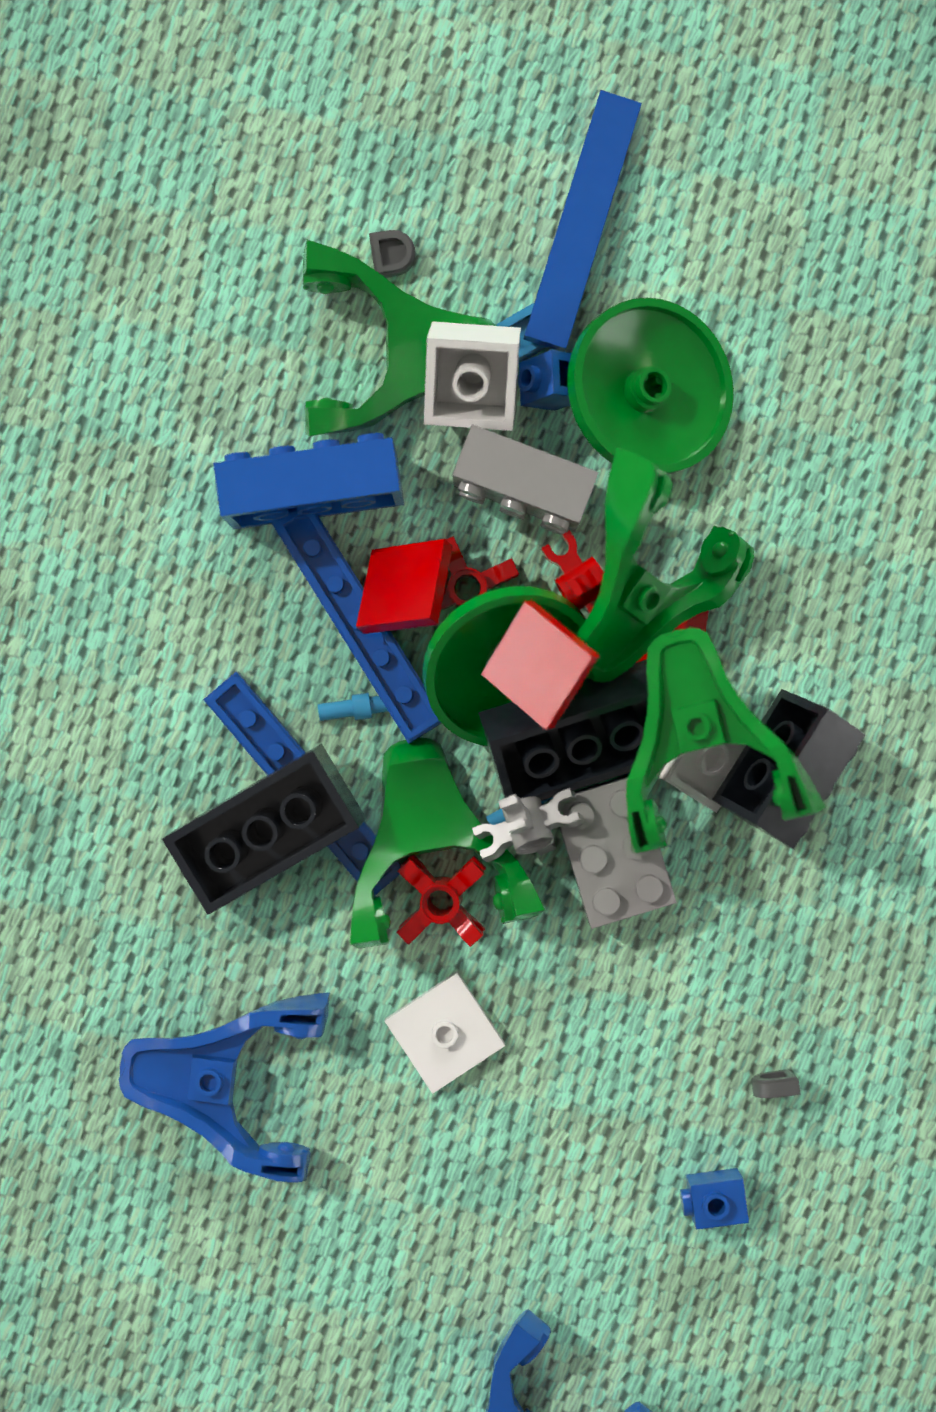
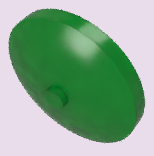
(651, 384)
(466, 644)

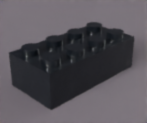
(588, 745)
(264, 829)

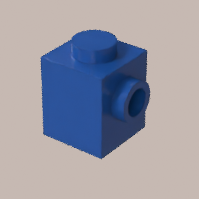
(544, 381)
(715, 1199)

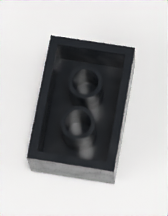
(818, 740)

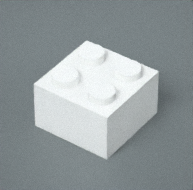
(471, 375)

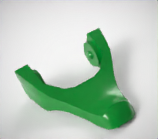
(407, 329)
(632, 601)
(694, 710)
(423, 816)

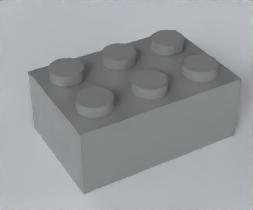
(523, 480)
(607, 873)

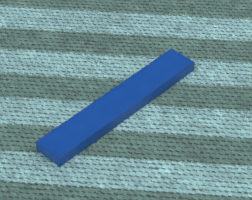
(582, 221)
(341, 598)
(274, 747)

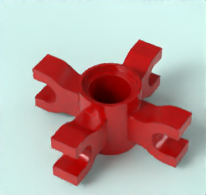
(487, 579)
(580, 579)
(457, 916)

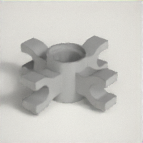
(528, 825)

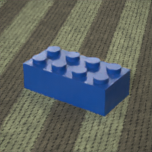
(315, 480)

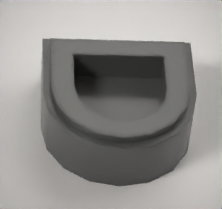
(392, 252)
(775, 1084)

